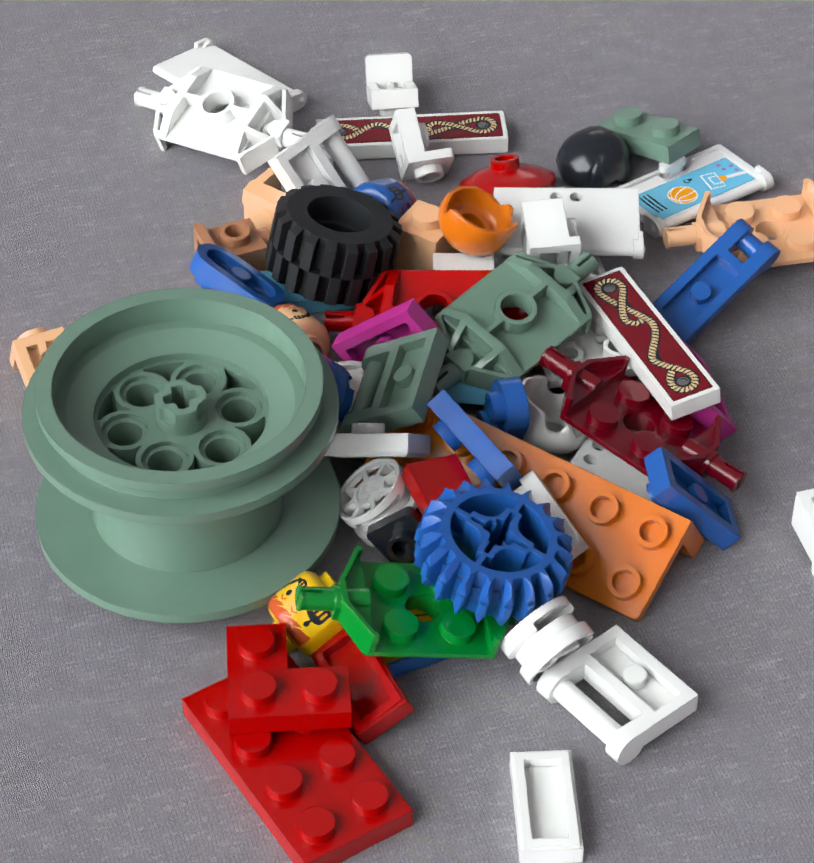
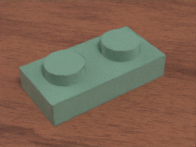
(652, 135)

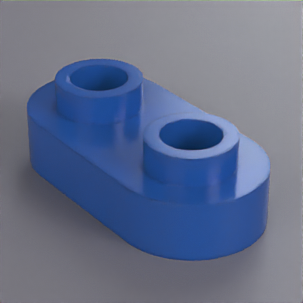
(224, 271)
(507, 407)

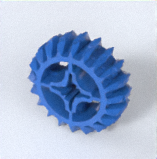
(492, 551)

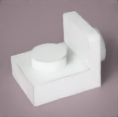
(412, 146)

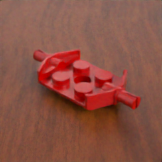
(399, 286)

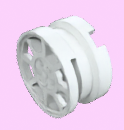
(375, 496)
(545, 638)

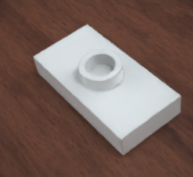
(371, 441)

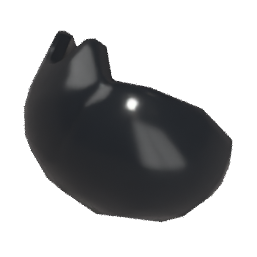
(594, 158)

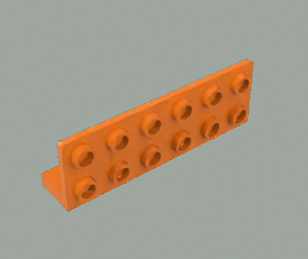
(626, 534)

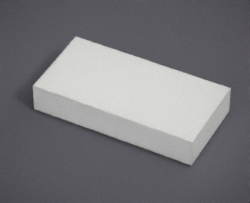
(546, 807)

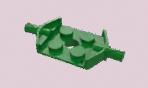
(374, 612)

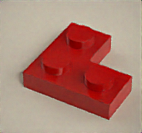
(277, 698)

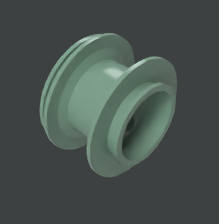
(183, 454)

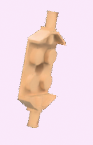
(783, 218)

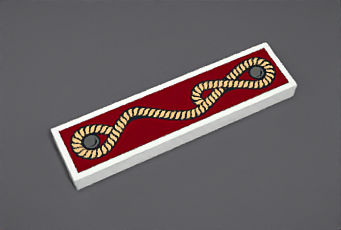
(462, 131)
(653, 346)

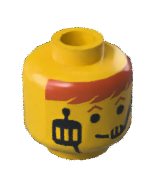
(303, 628)

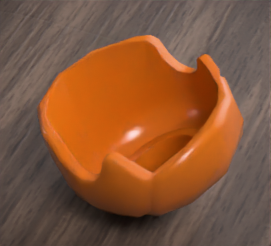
(475, 221)

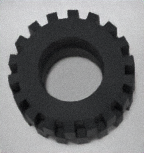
(331, 243)

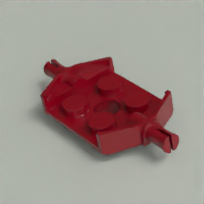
(609, 404)

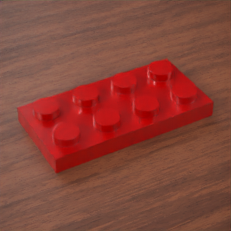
(307, 786)

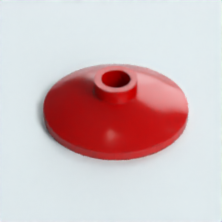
(509, 172)

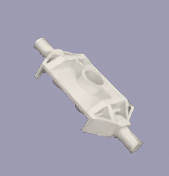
(247, 131)

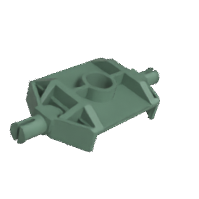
(494, 347)

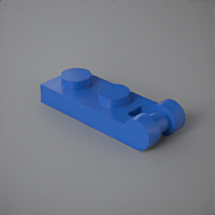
(715, 280)

